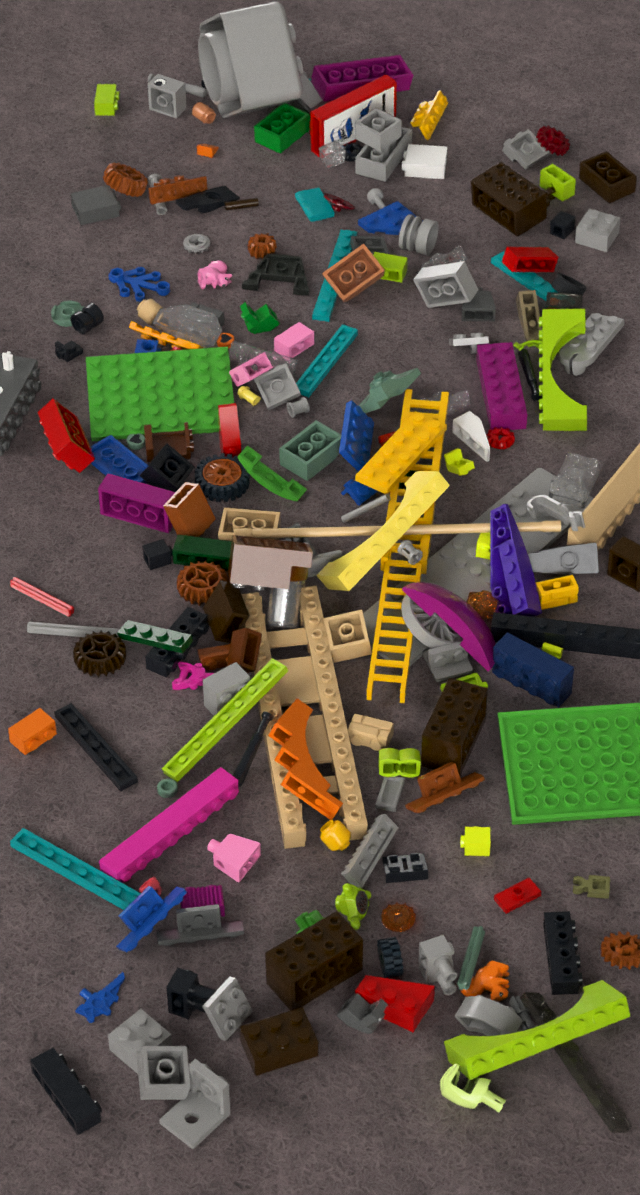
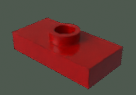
(517, 895)

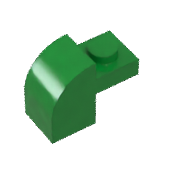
(259, 321)

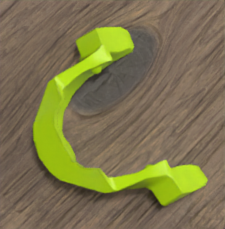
(535, 343)

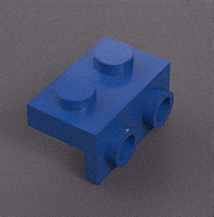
(358, 491)

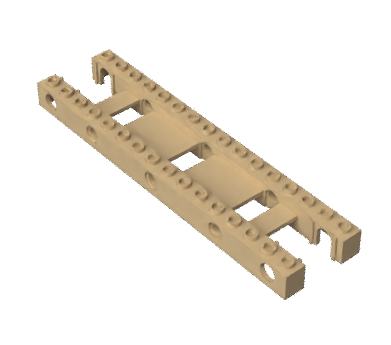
(327, 737)

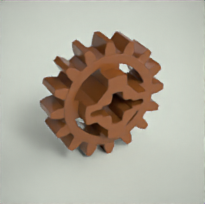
(621, 950)

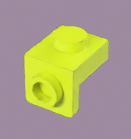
(457, 464)

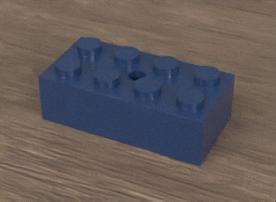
(532, 670)

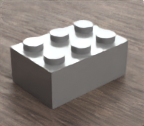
(446, 284)

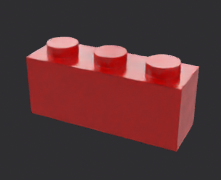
(530, 259)

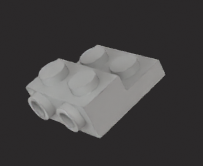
(524, 149)
(277, 386)

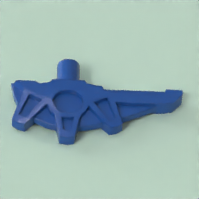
(100, 1001)

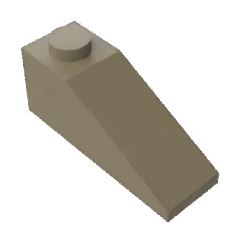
(528, 314)

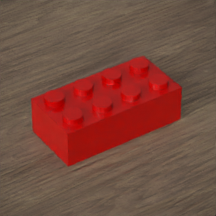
(66, 436)

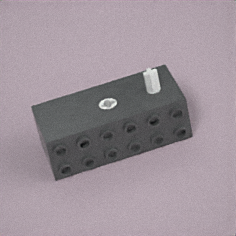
(17, 391)

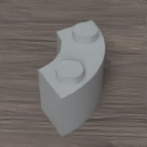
(487, 1016)

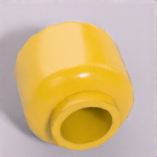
(335, 835)

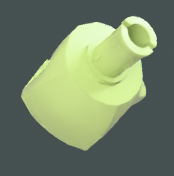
(474, 1092)

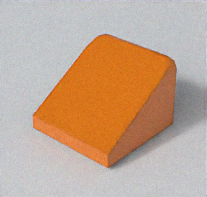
(206, 150)

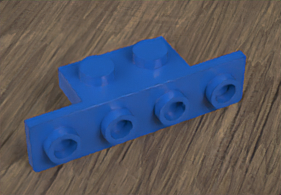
(145, 913)

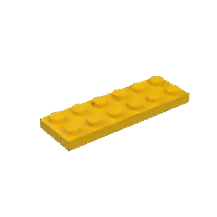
(400, 452)

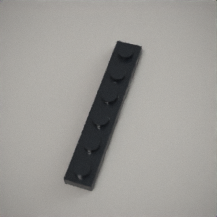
(96, 747)

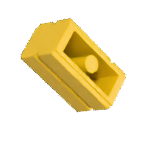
(557, 591)

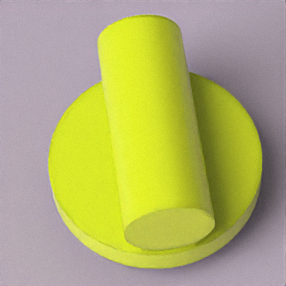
(552, 650)

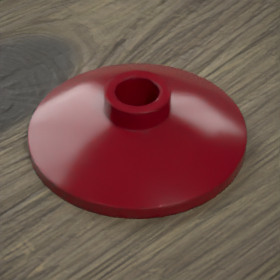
(338, 203)

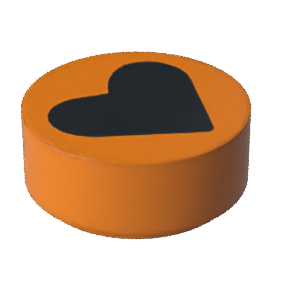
(225, 340)

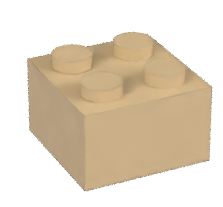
(347, 636)

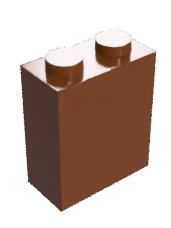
(189, 510)

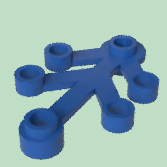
(118, 276)

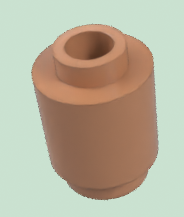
(203, 113)

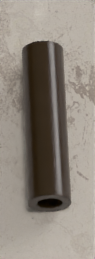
(241, 204)

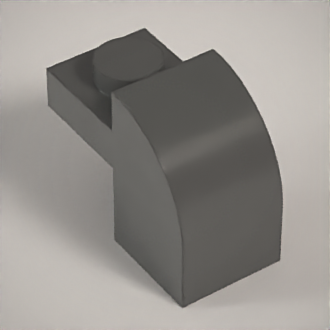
(361, 1015)

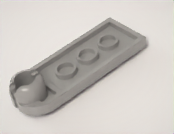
(587, 347)

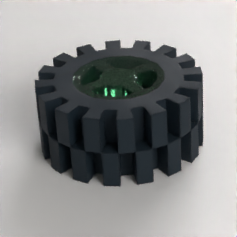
(390, 957)

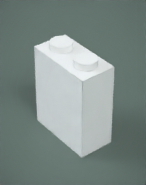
(425, 161)

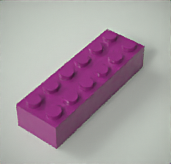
(341, 78)
(501, 386)

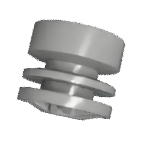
(418, 235)

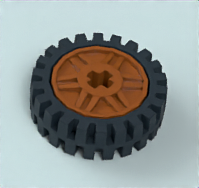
(222, 477)

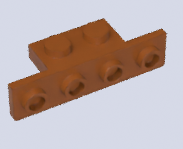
(176, 188)
(442, 784)

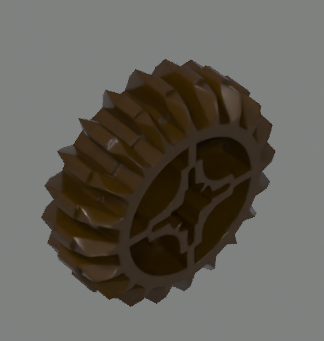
(99, 653)

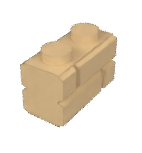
(370, 732)

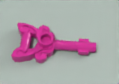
(195, 680)

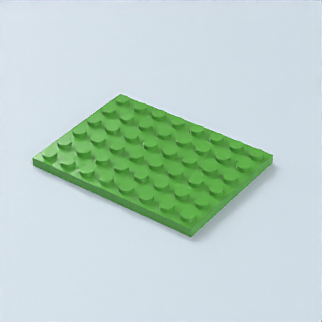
(157, 391)
(572, 762)

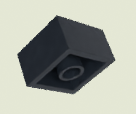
(167, 469)

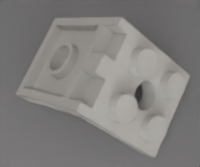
(207, 1101)

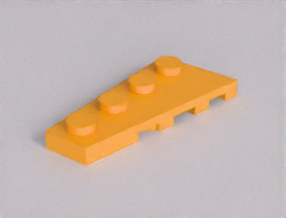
(163, 339)

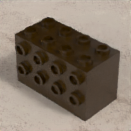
(509, 199)

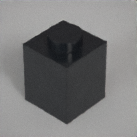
(562, 224)
(157, 554)

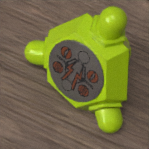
(353, 903)

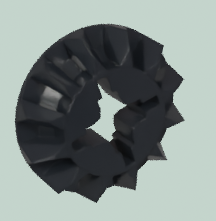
(356, 149)

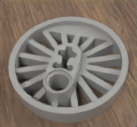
(439, 631)

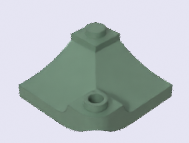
(386, 386)

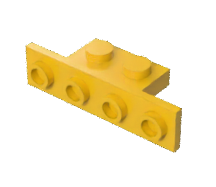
(429, 114)

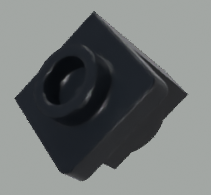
(67, 351)

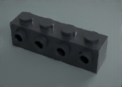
(166, 661)
(561, 954)

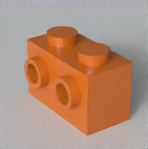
(32, 731)

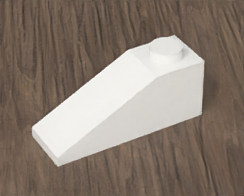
(471, 431)

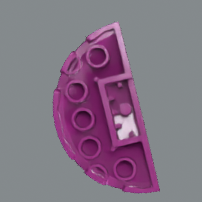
(459, 616)

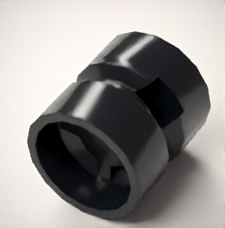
(87, 318)

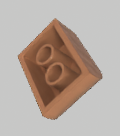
(354, 273)

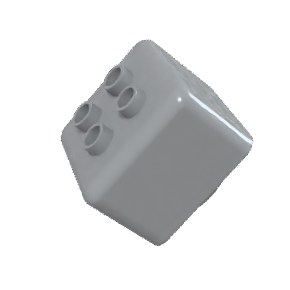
(250, 59)

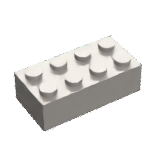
(382, 164)

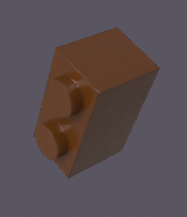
(244, 649)

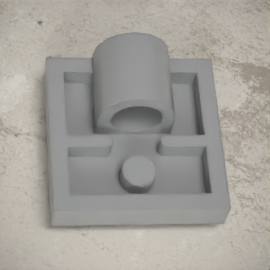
(473, 341)
(227, 1008)

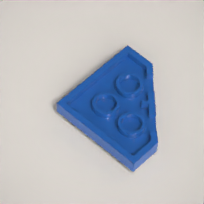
(386, 219)

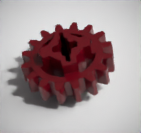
(553, 140)

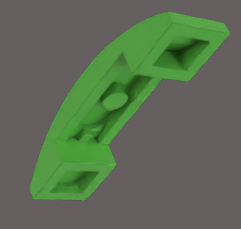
(268, 478)

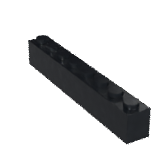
(569, 635)

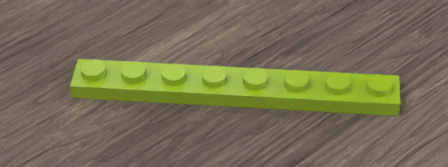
(225, 719)

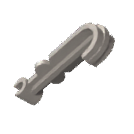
(543, 503)

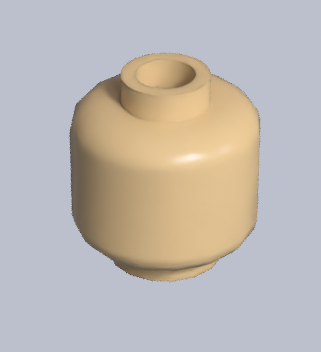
(148, 310)

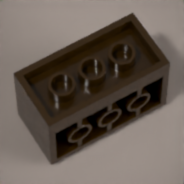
(454, 725)
(314, 961)

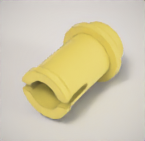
(245, 393)

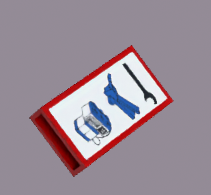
(338, 117)

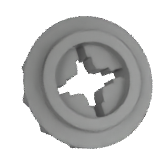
(190, 241)

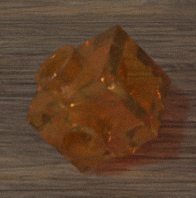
(483, 603)

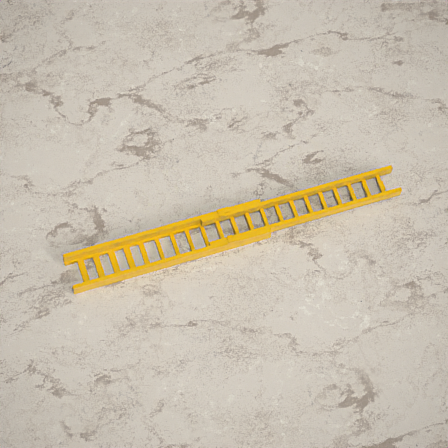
(387, 562)

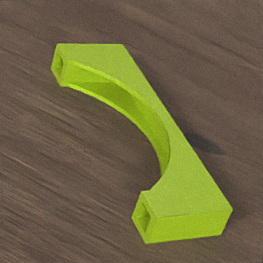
(559, 410)
(482, 1054)

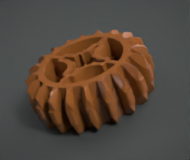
(125, 179)
(199, 581)

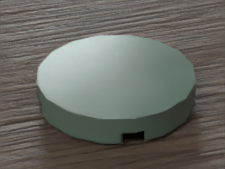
(62, 313)

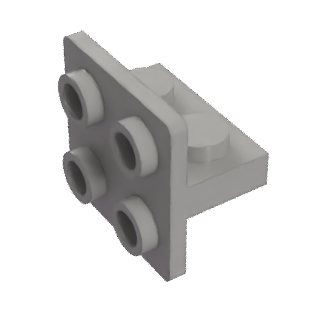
(448, 661)

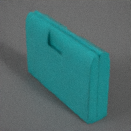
(314, 204)

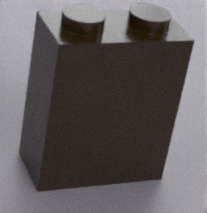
(225, 611)

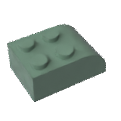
(310, 450)

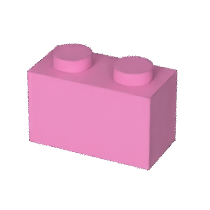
(294, 340)

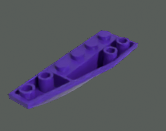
(510, 567)

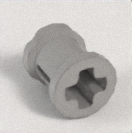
(298, 407)
(409, 552)

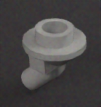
(375, 196)

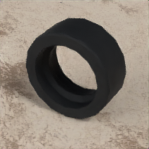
(568, 285)

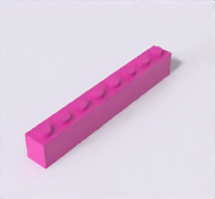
(170, 826)

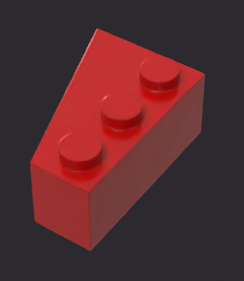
(405, 999)

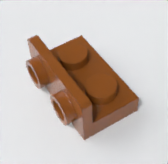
(214, 657)

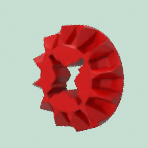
(506, 441)

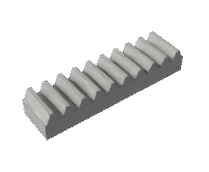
(370, 850)

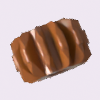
(261, 245)

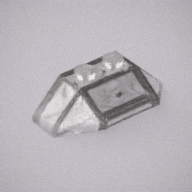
(189, 324)

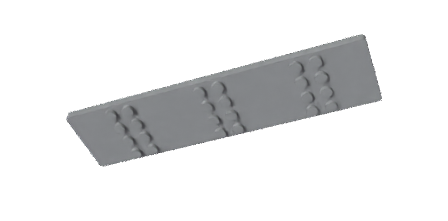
(459, 568)

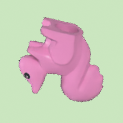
(214, 275)

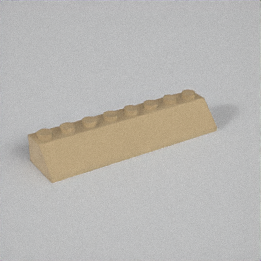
(610, 504)

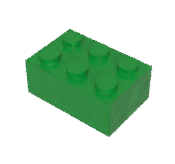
(282, 128)

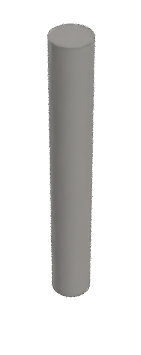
(365, 508)

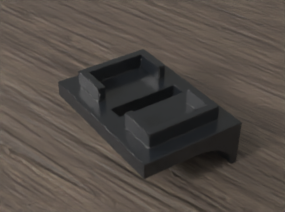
(395, 870)

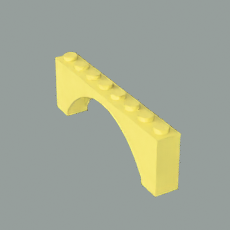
(421, 492)

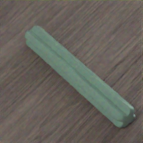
(471, 958)

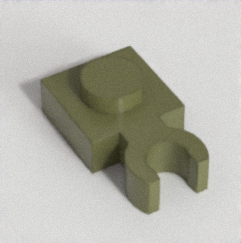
(595, 886)

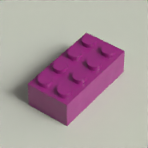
(135, 502)

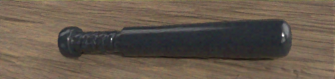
(529, 373)
(251, 750)

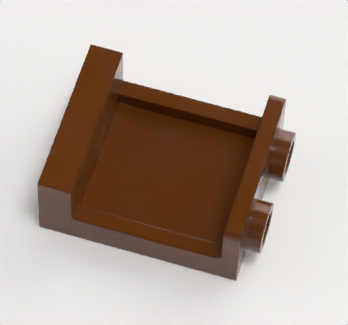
(176, 439)

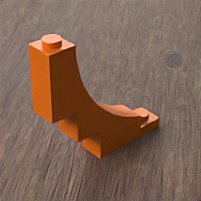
(303, 776)

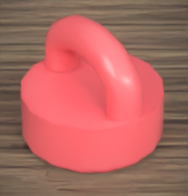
(154, 883)

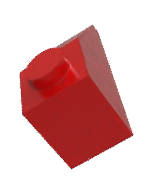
(229, 430)

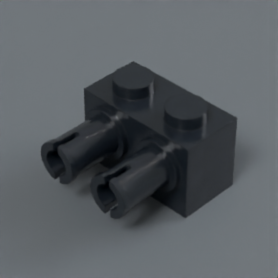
(186, 993)

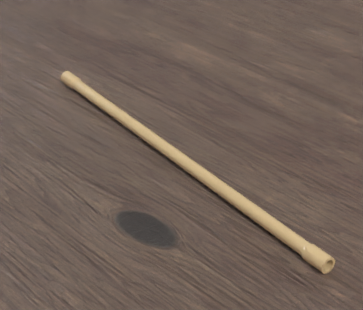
(544, 526)

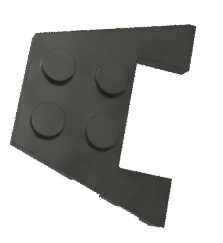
(279, 268)

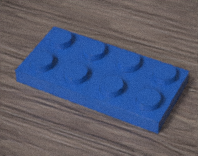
(356, 436)
(116, 459)

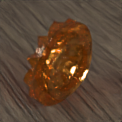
(402, 923)

